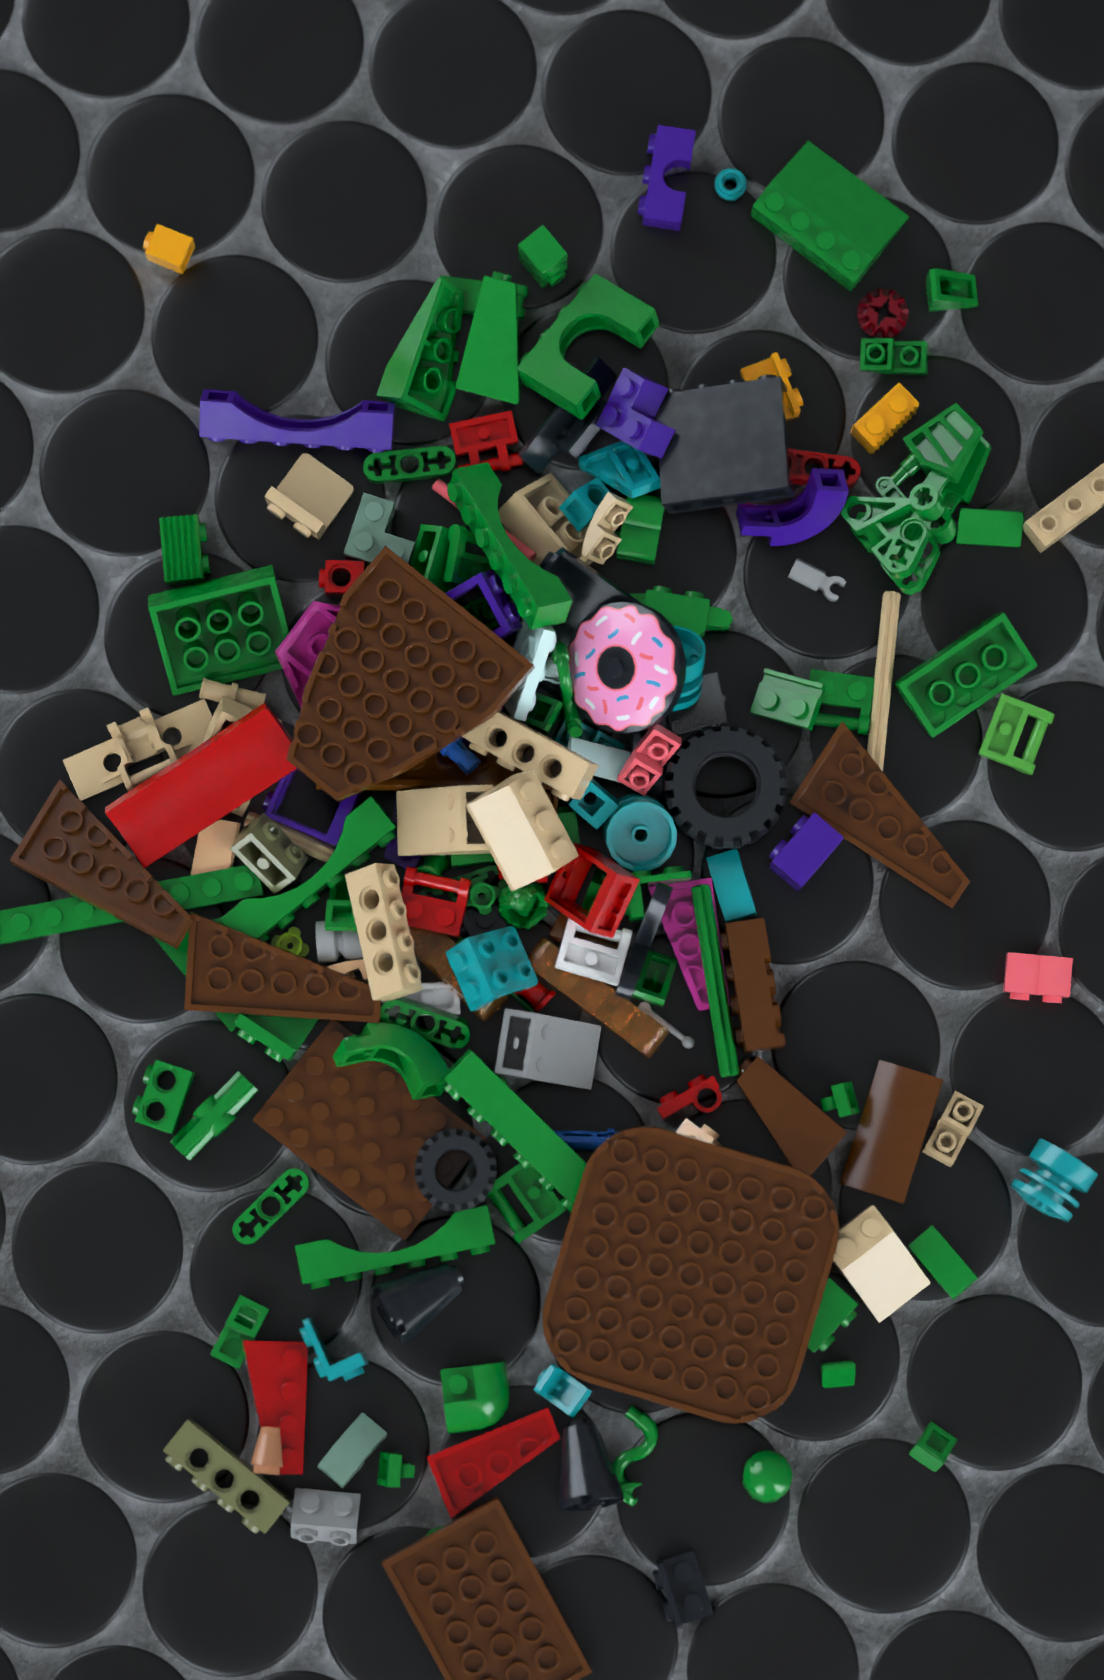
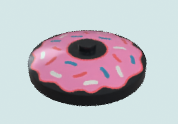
(626, 667)

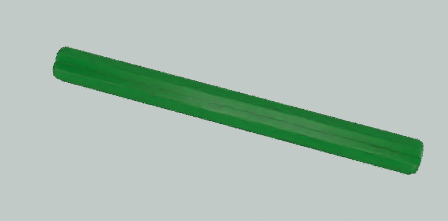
(715, 980)

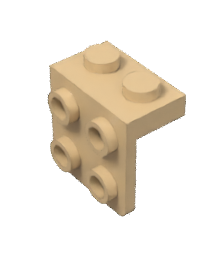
(309, 496)

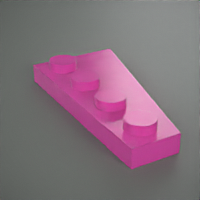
(682, 934)

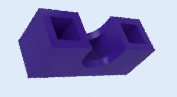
(670, 150)

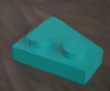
(622, 469)

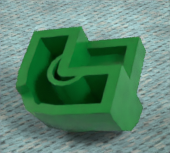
(475, 1396)

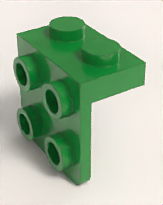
(670, 875)
(280, 1034)

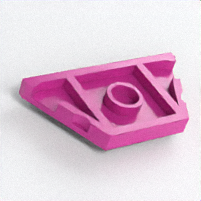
(303, 644)

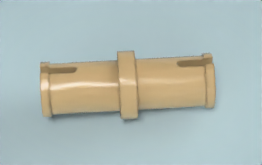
(214, 691)

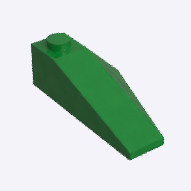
(423, 363)

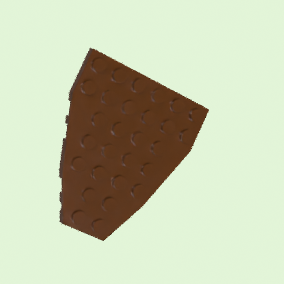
(397, 680)

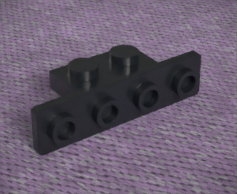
(565, 431)

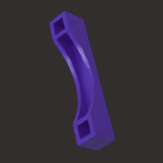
(232, 417)

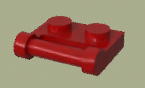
(433, 913)

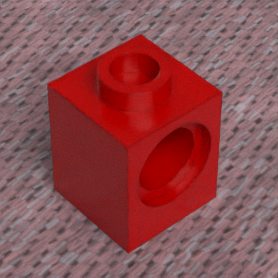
(332, 567)

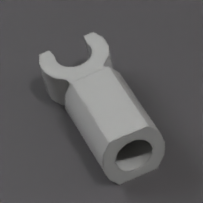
(815, 578)

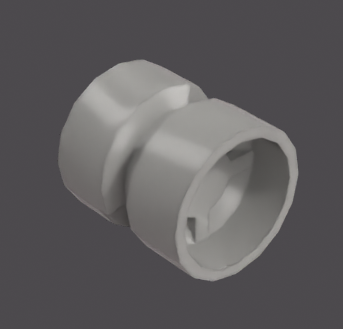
(334, 944)

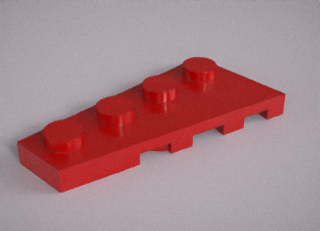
(482, 1462)

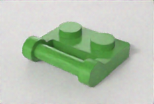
(1006, 729)

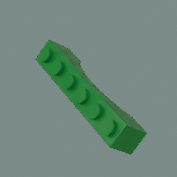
(536, 592)
(362, 832)
(327, 1259)

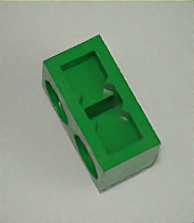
(172, 1099)

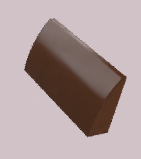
(891, 1131)

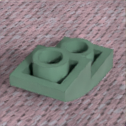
(352, 1449)

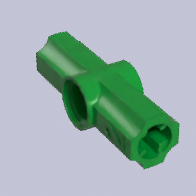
(214, 1116)

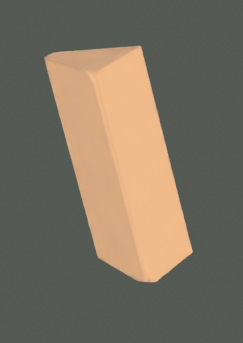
(214, 846)

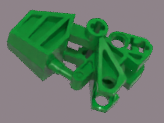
(899, 527)

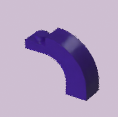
(800, 517)

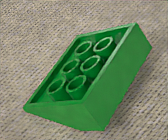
(828, 215)
(219, 629)

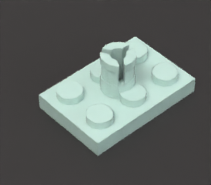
(535, 647)

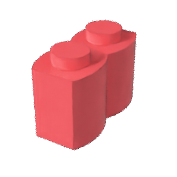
(1037, 976)

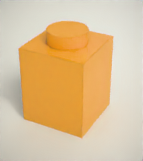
(169, 248)

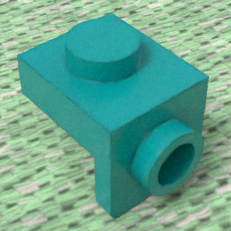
(562, 1390)

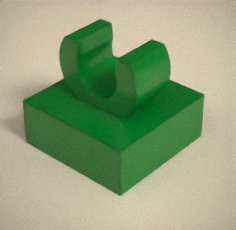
(843, 1100)
(392, 1468)

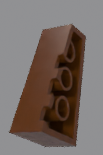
(753, 986)

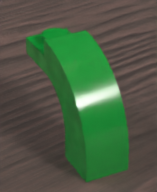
(402, 1050)

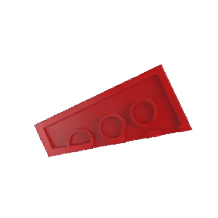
(279, 1393)

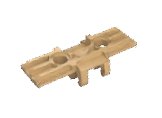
(134, 743)

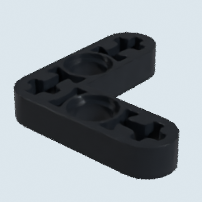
(643, 941)

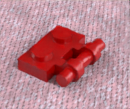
(487, 434)

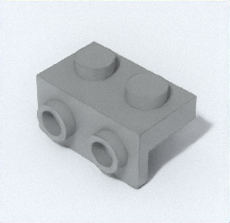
(325, 1516)

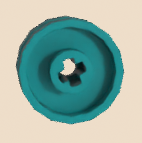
(643, 850)

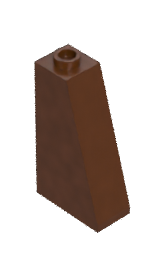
(791, 1119)

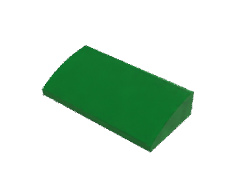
(965, 674)

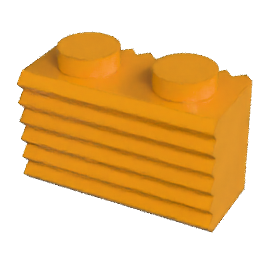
(885, 418)

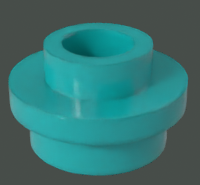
(733, 175)

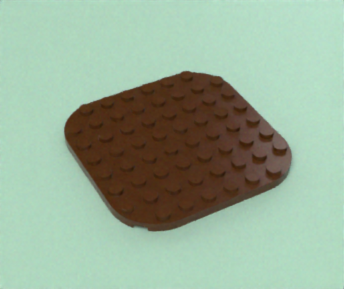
(690, 1274)

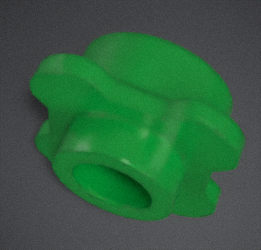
(490, 894)

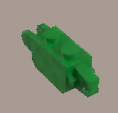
(686, 610)

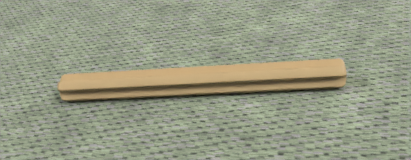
(883, 676)

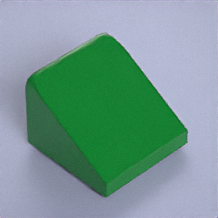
(837, 1373)
(933, 1447)

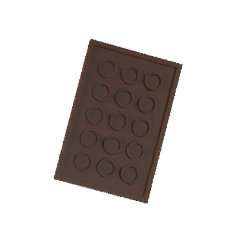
(361, 1130)
(484, 1603)

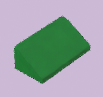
(989, 527)

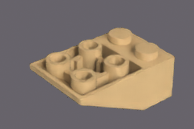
(438, 821)

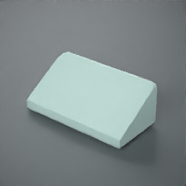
(608, 758)

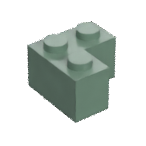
(371, 530)

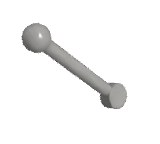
(687, 1041)

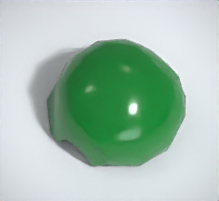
(767, 1476)

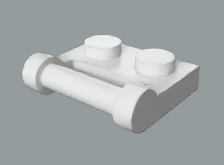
(591, 958)

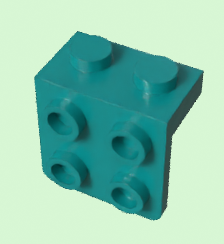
(491, 966)
(347, 1368)

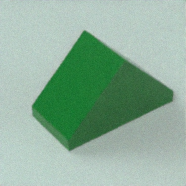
(950, 290)
(544, 714)
(655, 978)

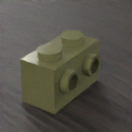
(269, 853)

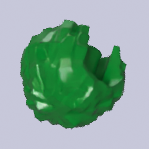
(523, 906)

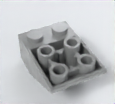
(547, 1049)

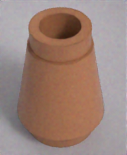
(268, 1452)

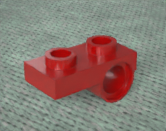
(673, 1102)

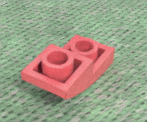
(648, 759)

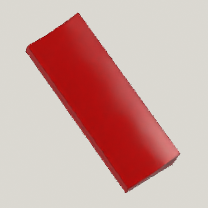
(203, 785)

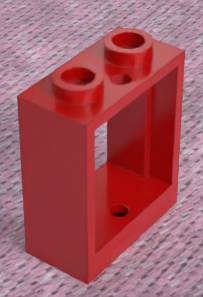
(610, 901)

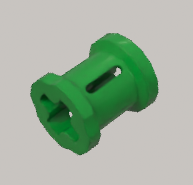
(434, 865)

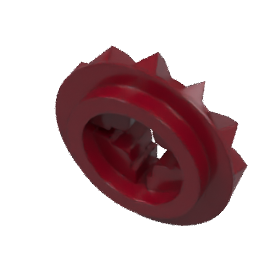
(889, 326)

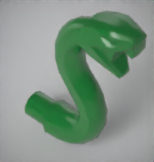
(560, 657)
(650, 1431)

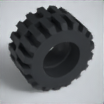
(484, 1169)

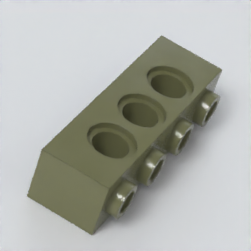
(179, 1454)

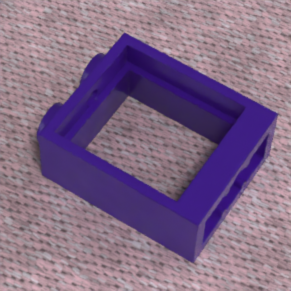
(493, 590)
(274, 801)

